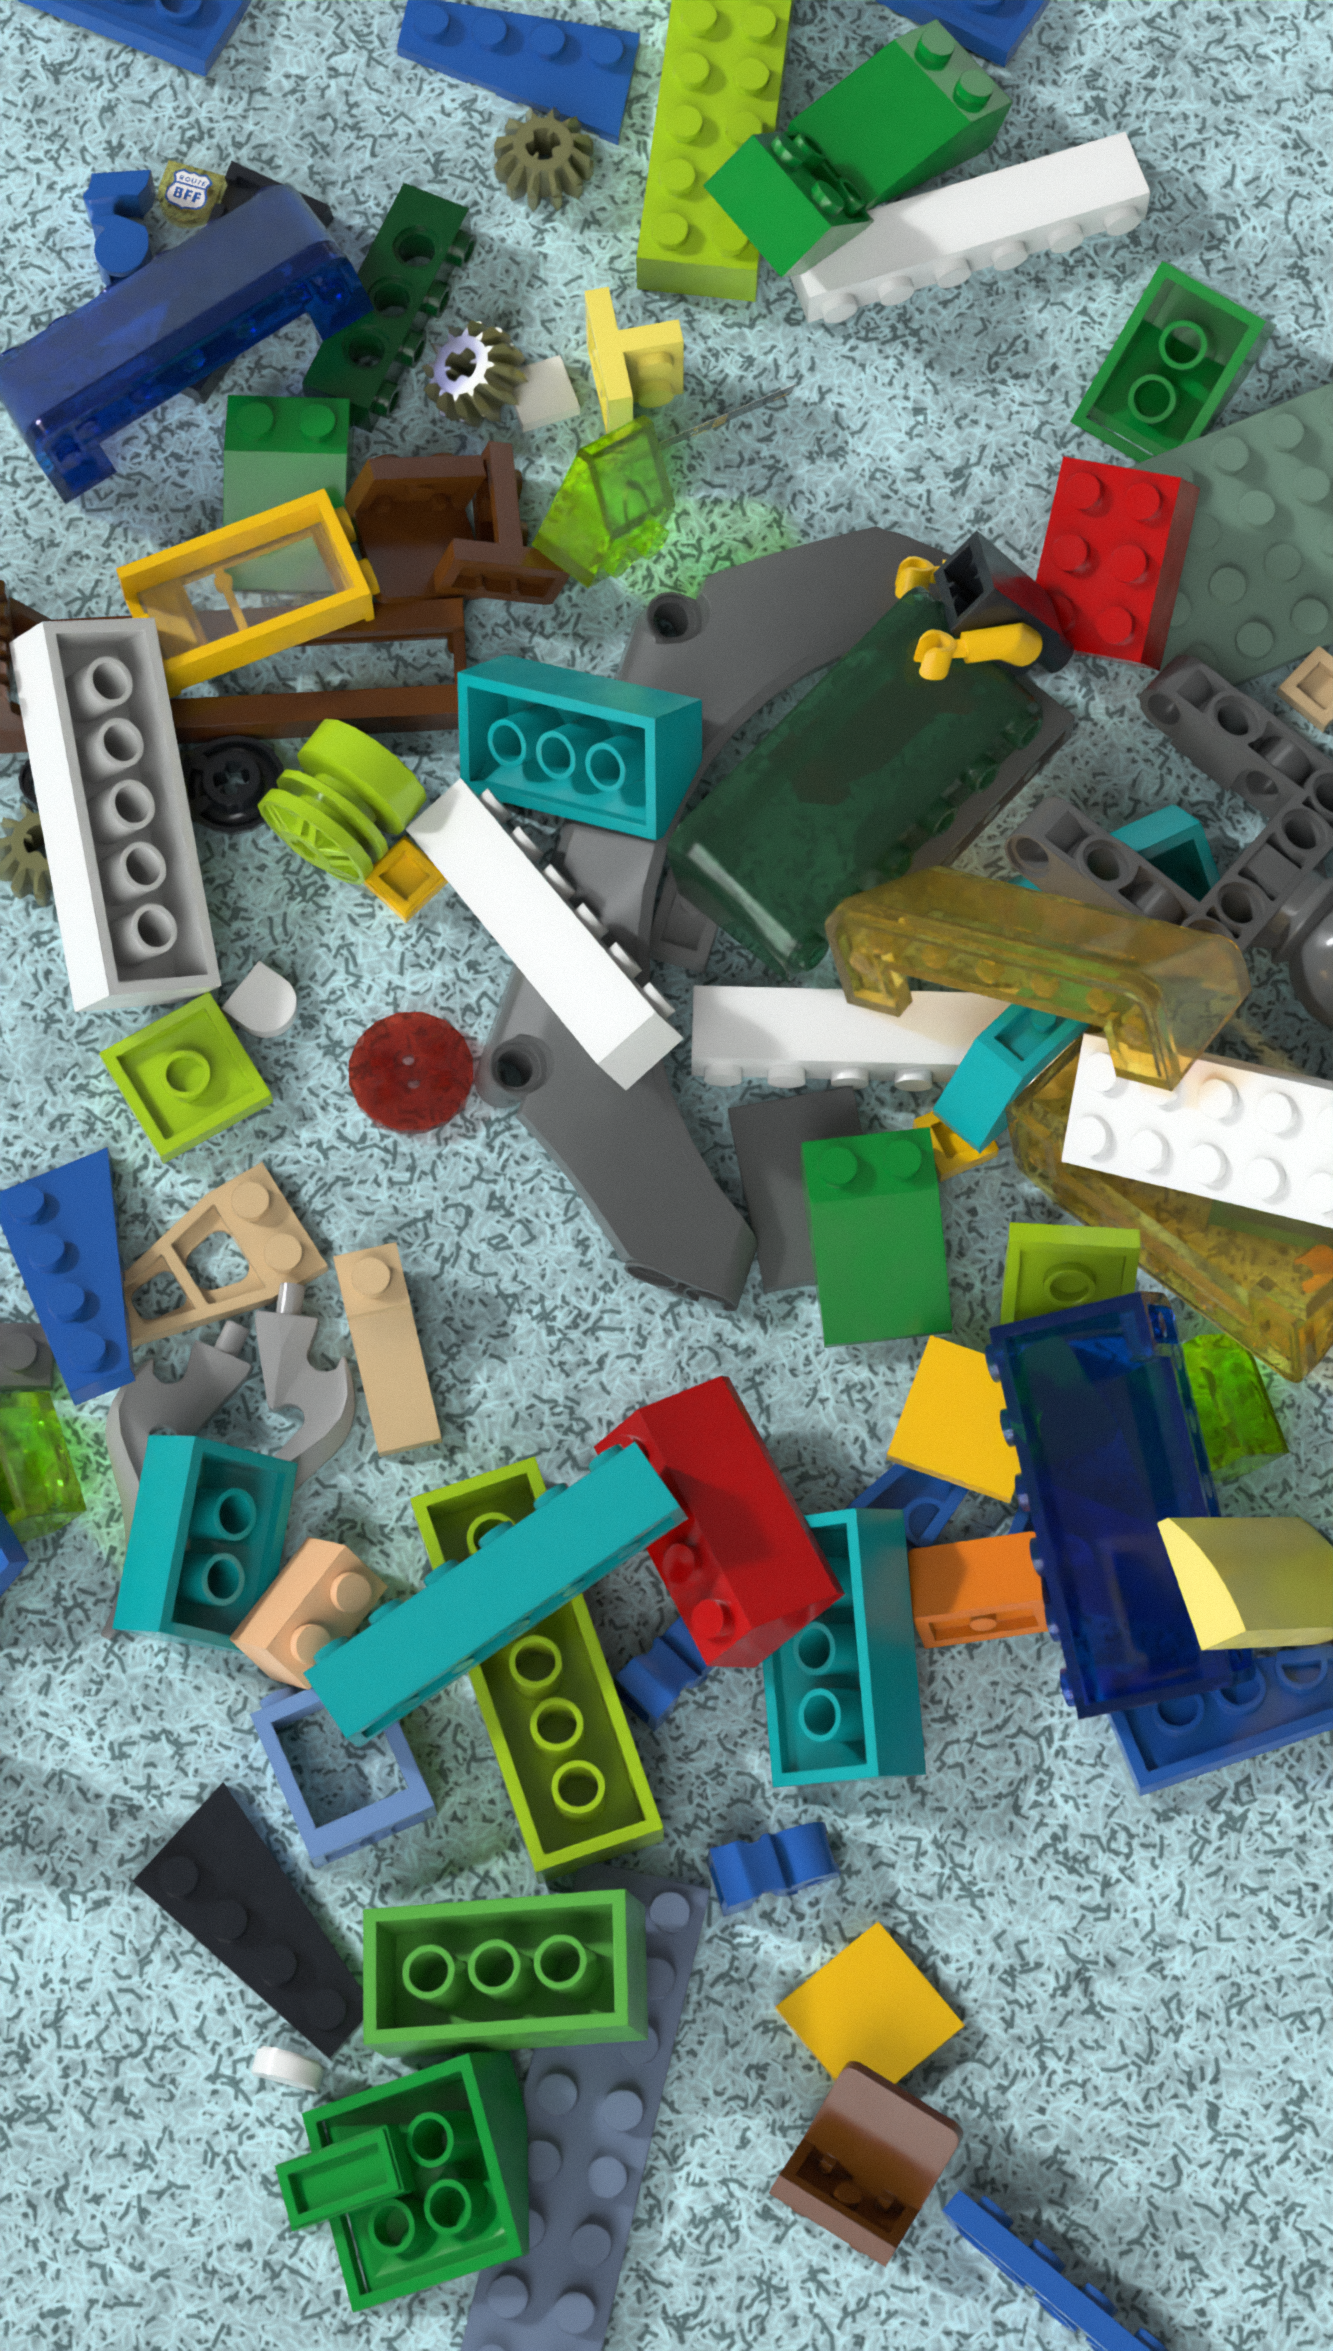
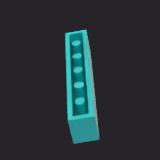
(493, 1594)

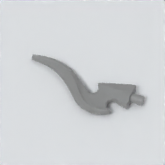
(292, 1382)
(183, 1406)

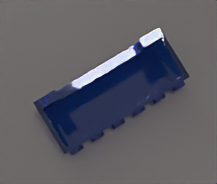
(172, 329)
(1103, 1457)

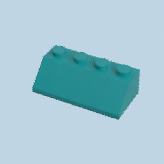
(578, 743)
(848, 1682)

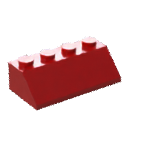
(745, 1556)

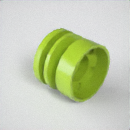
(342, 801)

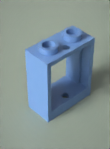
(357, 1828)

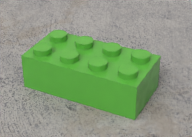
(505, 1974)

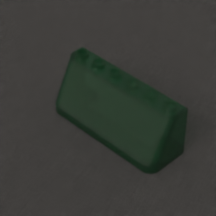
(848, 788)

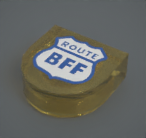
(189, 194)

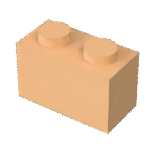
(309, 1604)

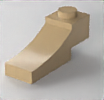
(387, 1349)

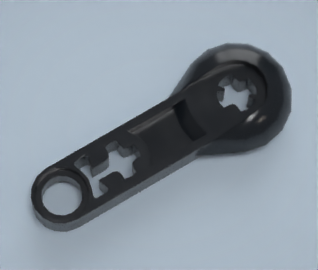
(204, 771)

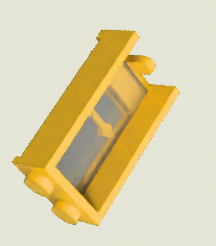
(251, 589)

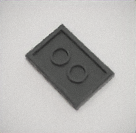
(768, 1154)

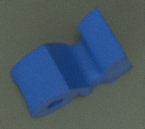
(120, 243)
(655, 1679)
(773, 1864)

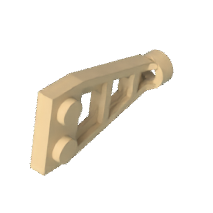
(265, 1232)

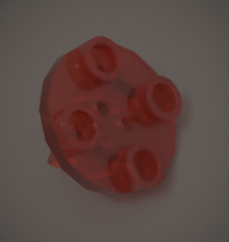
(382, 1079)

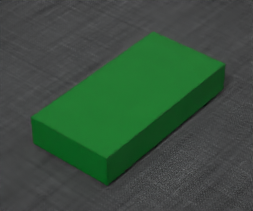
(345, 2177)

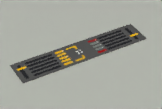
(726, 417)

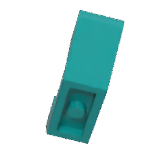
(998, 1070)

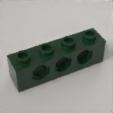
(414, 227)

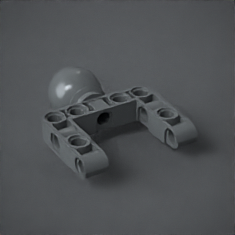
(1278, 885)

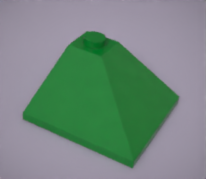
(470, 2173)

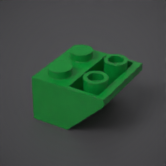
(788, 200)

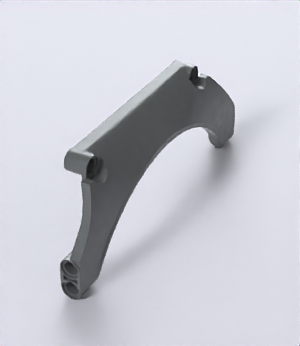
(629, 1149)

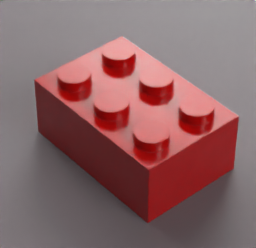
(1116, 558)

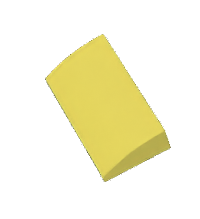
(1253, 1580)

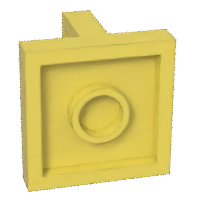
(631, 363)

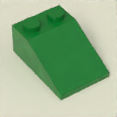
(906, 115)
(1172, 366)
(284, 451)
(876, 1237)

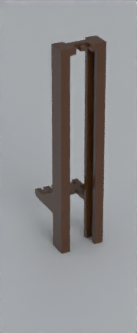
(287, 713)

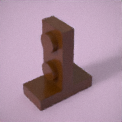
(499, 559)

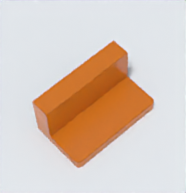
(976, 1590)

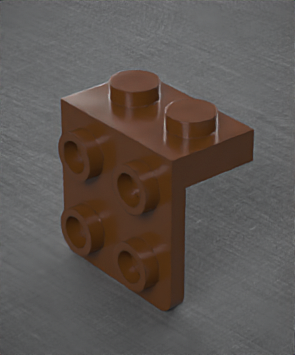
(408, 516)
(868, 2162)

